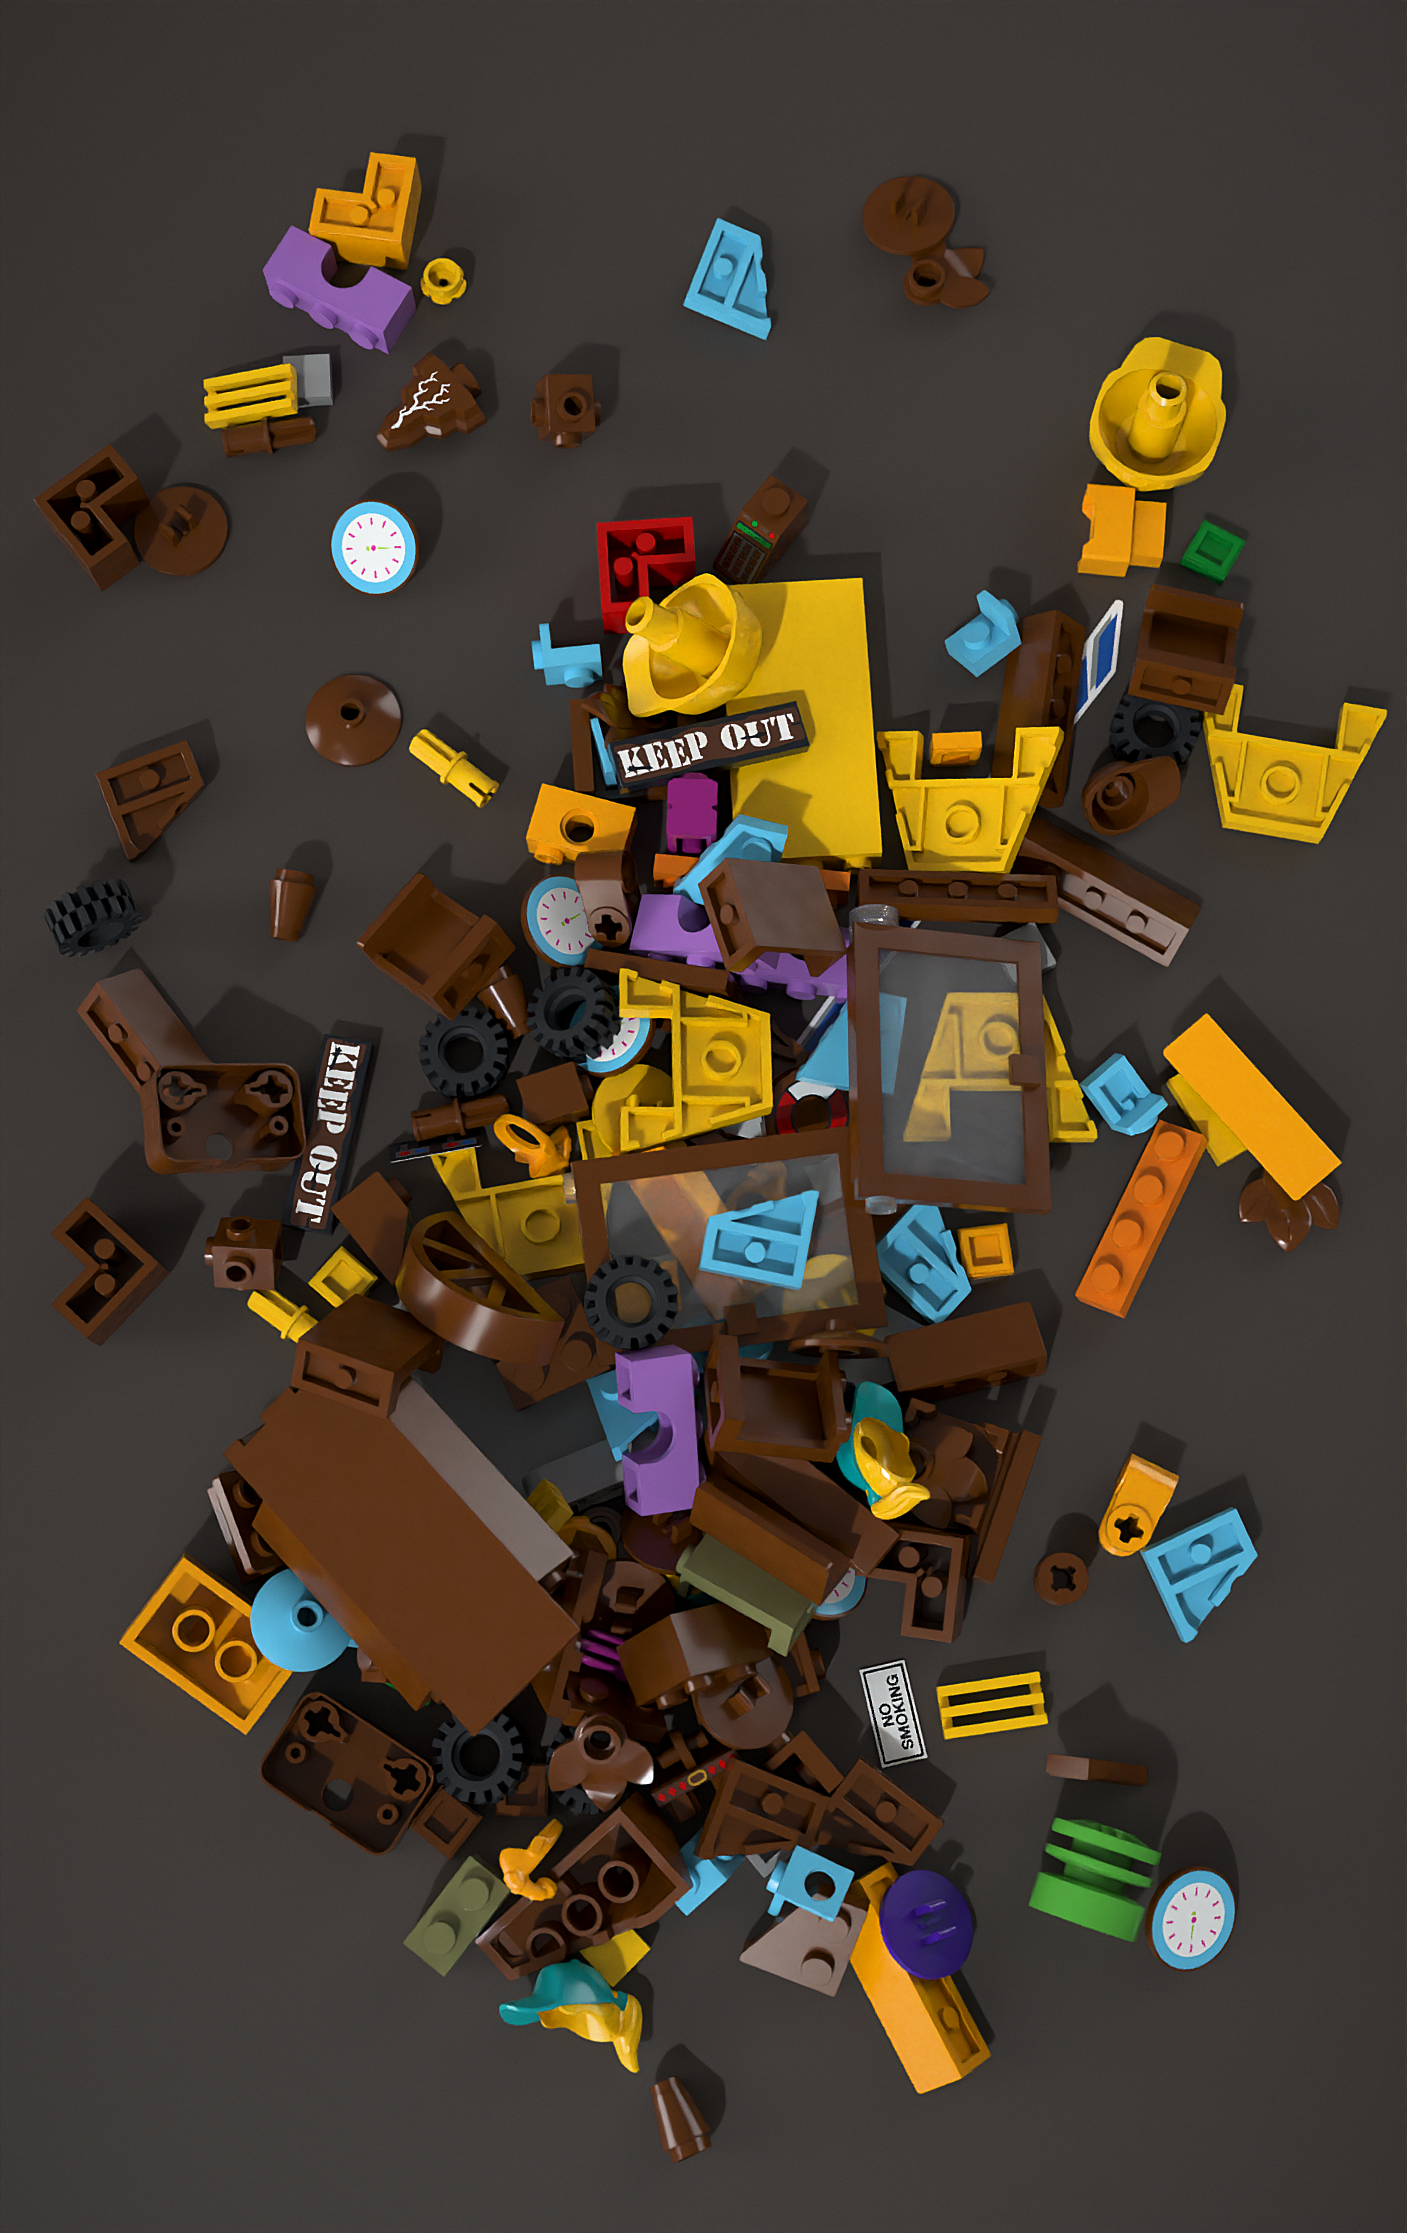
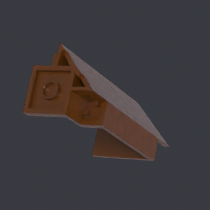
(411, 1546)

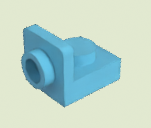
(987, 636)

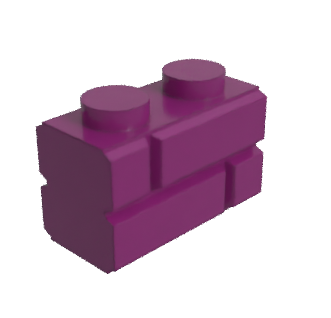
(691, 814)

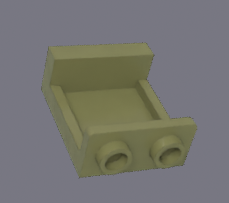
(747, 1589)

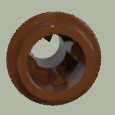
(290, 903)
(507, 1002)
(679, 2120)

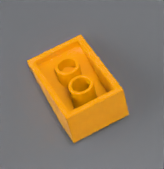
(203, 1642)

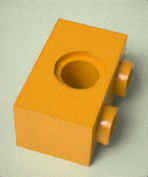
(563, 810)

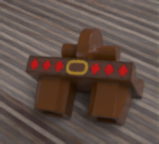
(686, 1767)

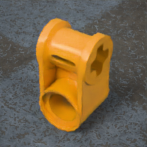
(1141, 1499)

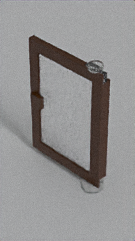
(945, 1068)
(660, 1210)

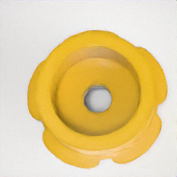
(443, 270)

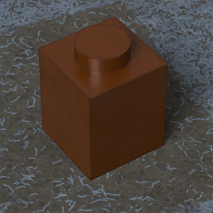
(556, 1096)

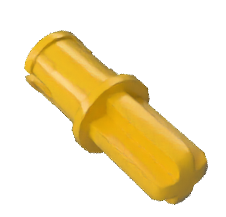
(453, 767)
(281, 1313)

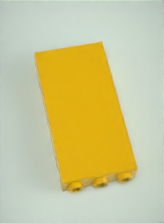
(819, 658)

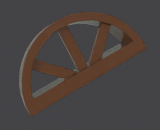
(474, 1295)

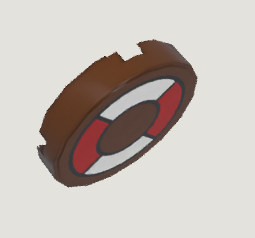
(804, 1106)

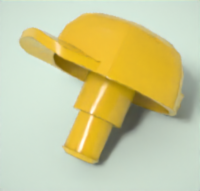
(1159, 415)
(690, 649)

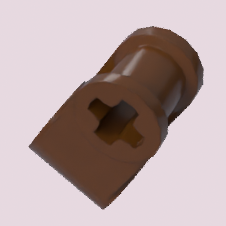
(608, 893)

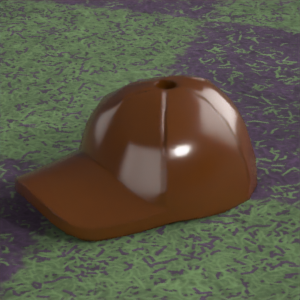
(1133, 793)

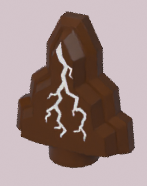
(433, 405)

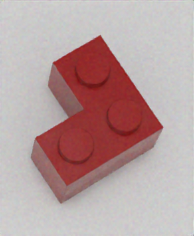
(640, 557)

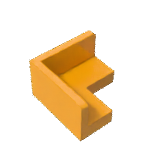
(373, 225)

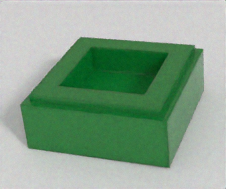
(1212, 552)

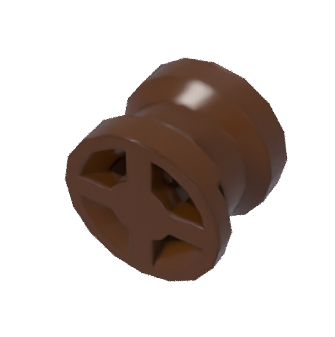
(1053, 1584)

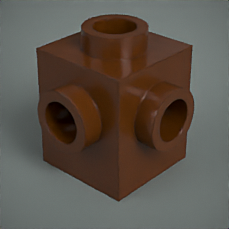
(565, 409)
(246, 1253)

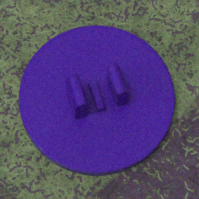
(926, 1924)

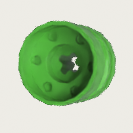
(1095, 1878)

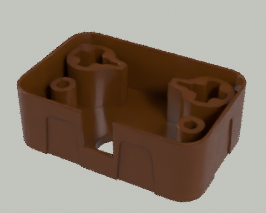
(225, 1103)
(305, 1763)

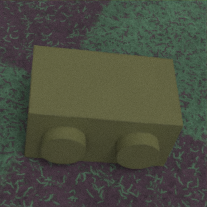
(458, 1914)

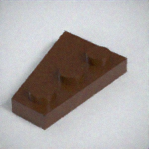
(578, 1600)

